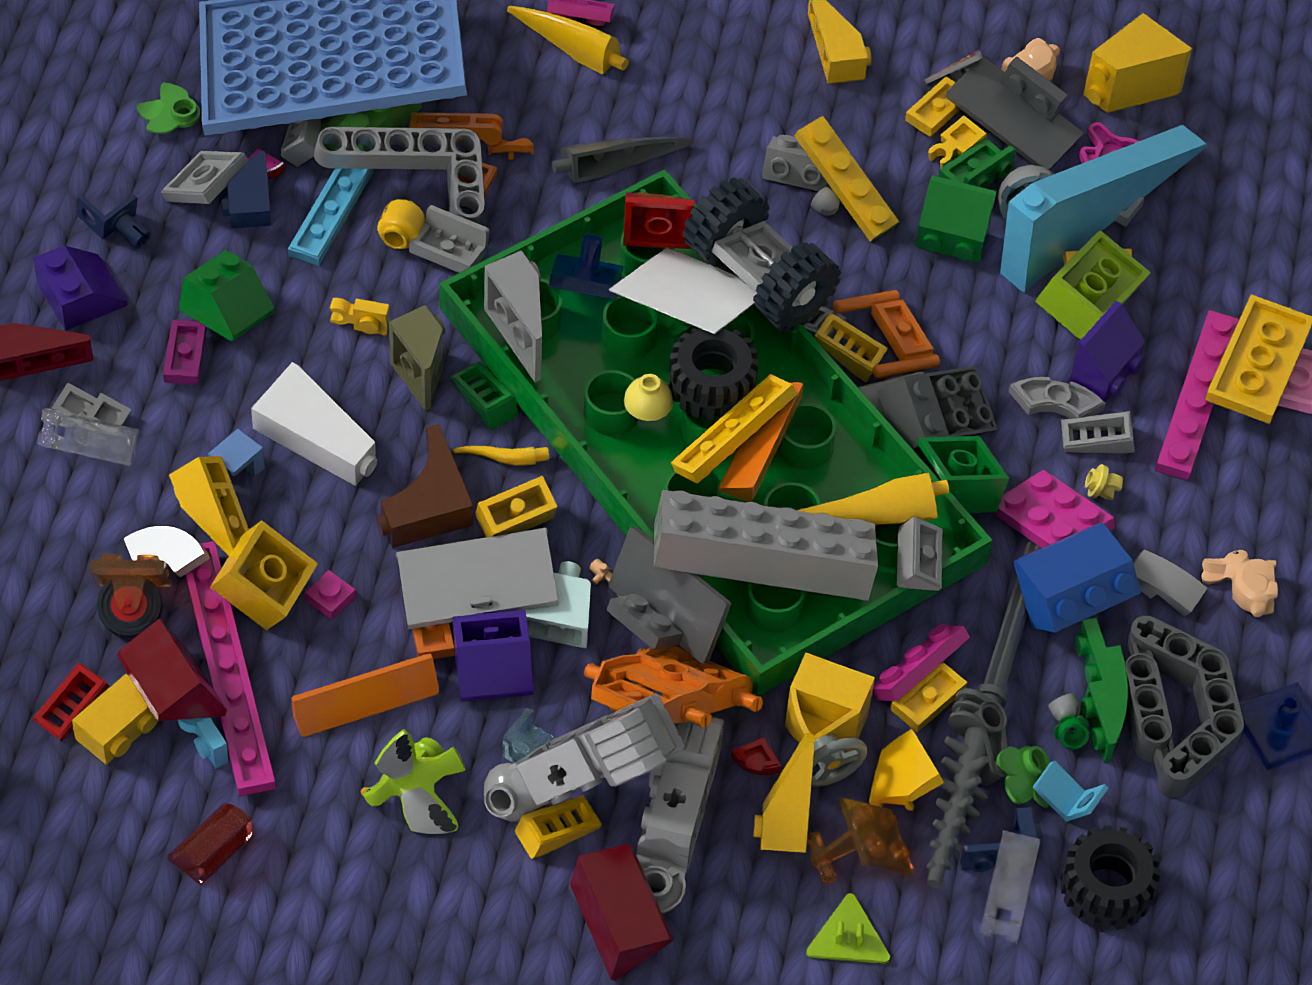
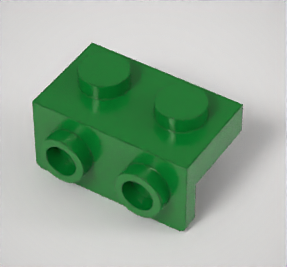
(980, 165)

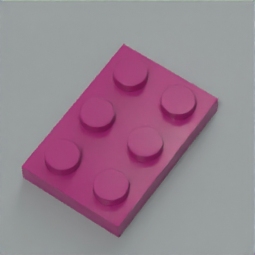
(1049, 510)

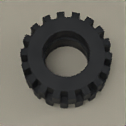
(720, 351)
(1114, 852)

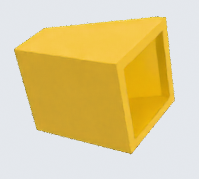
(1137, 66)

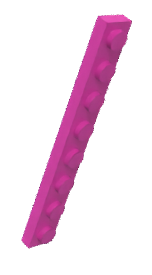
(230, 679)

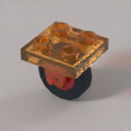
(129, 592)

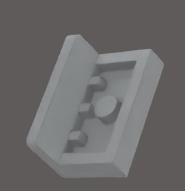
(791, 165)
(450, 240)

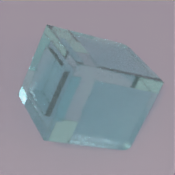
(523, 737)

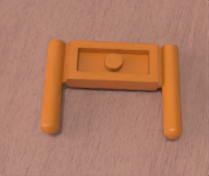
(898, 328)

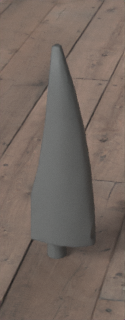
(606, 157)

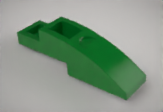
(1106, 690)

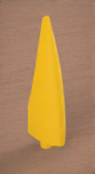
(579, 41)
(889, 502)

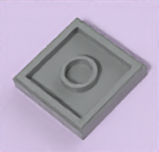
(204, 177)

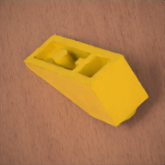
(838, 44)
(210, 500)
(786, 807)

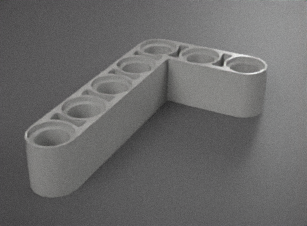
(412, 157)

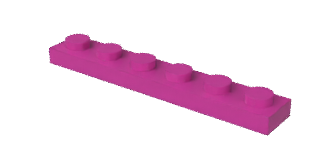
(1192, 409)

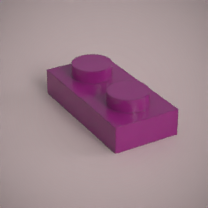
(184, 352)

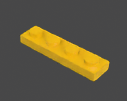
(846, 178)
(733, 428)

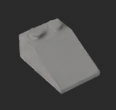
(514, 307)

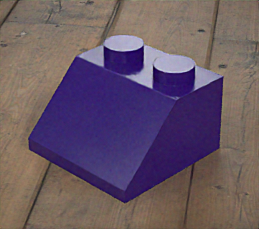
(77, 285)
(1108, 353)

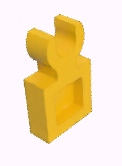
(956, 140)
(364, 315)

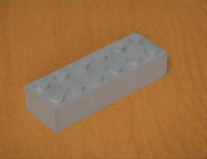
(765, 545)

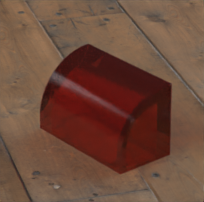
(212, 842)

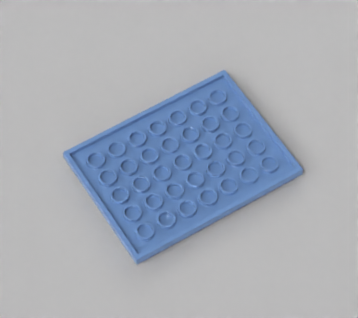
(324, 58)

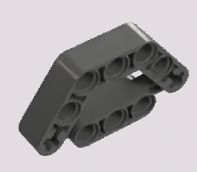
(1152, 651)

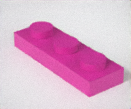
(919, 662)

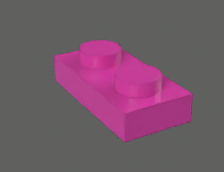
(593, 11)

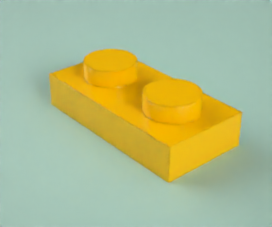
(933, 109)
(929, 697)

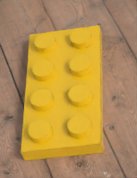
(1259, 359)

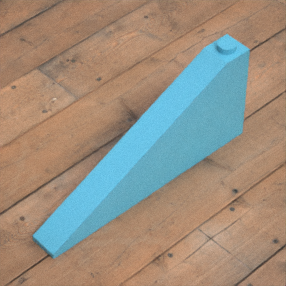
(1078, 202)

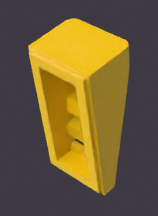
(852, 361)
(539, 840)

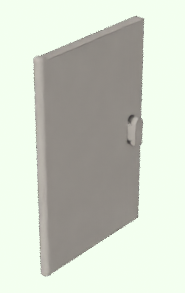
(498, 570)

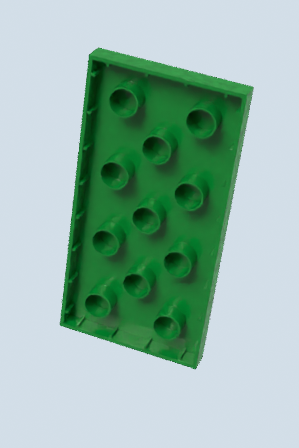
(827, 453)

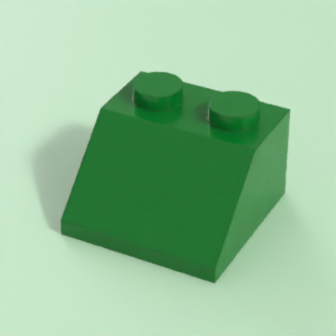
(955, 219)
(225, 296)
(969, 469)

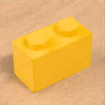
(517, 509)
(113, 721)

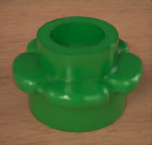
(1073, 739)

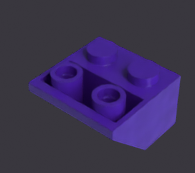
(492, 655)

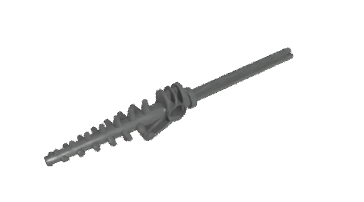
(982, 722)

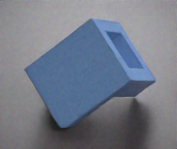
(240, 453)

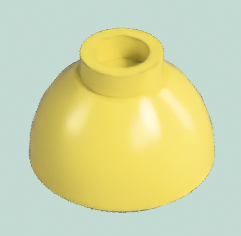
(648, 398)

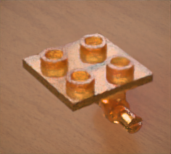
(872, 833)

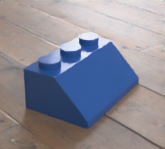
(1075, 578)

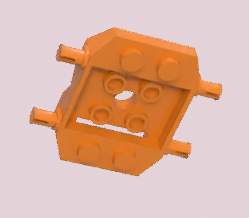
(687, 686)

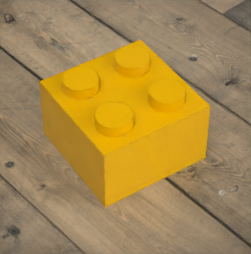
(264, 575)

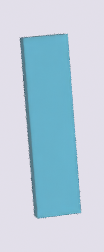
(328, 214)

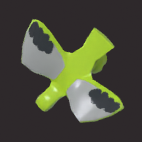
(411, 774)

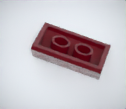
(169, 676)
(619, 908)

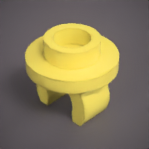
(1102, 483)

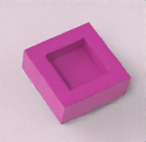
(330, 595)

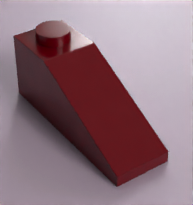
(40, 349)

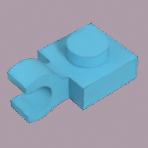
(209, 740)

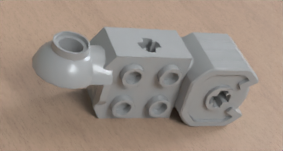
(610, 747)
(677, 810)

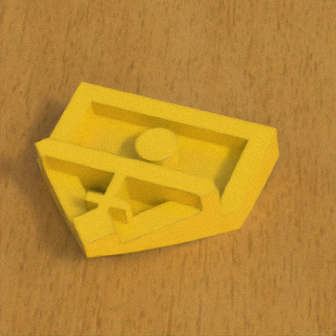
(903, 773)

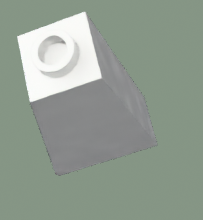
(314, 426)

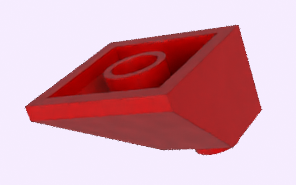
(656, 220)

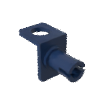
(118, 219)

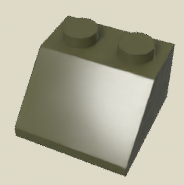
(418, 352)

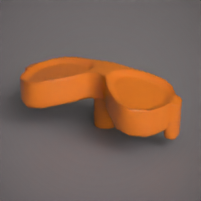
(518, 145)

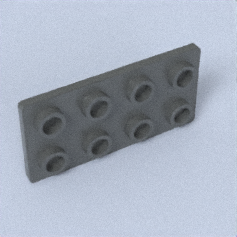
(1018, 109)
(665, 604)

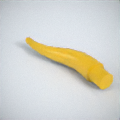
(515, 456)

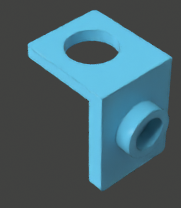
(1066, 794)

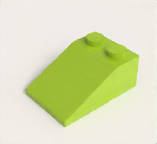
(1091, 284)

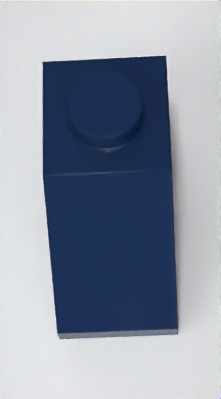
(249, 195)

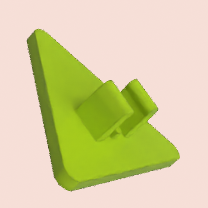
(848, 936)

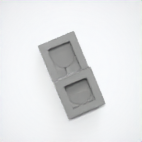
(79, 403)
(1168, 581)

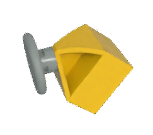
(833, 707)

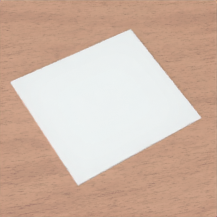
(687, 290)

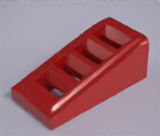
(70, 685)

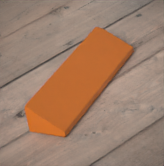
(757, 452)
(365, 695)

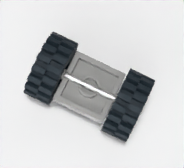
(733, 232)

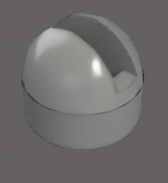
(825, 202)
(1065, 706)

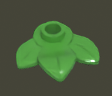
(170, 111)
(1023, 771)

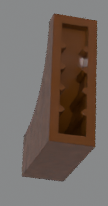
(432, 503)

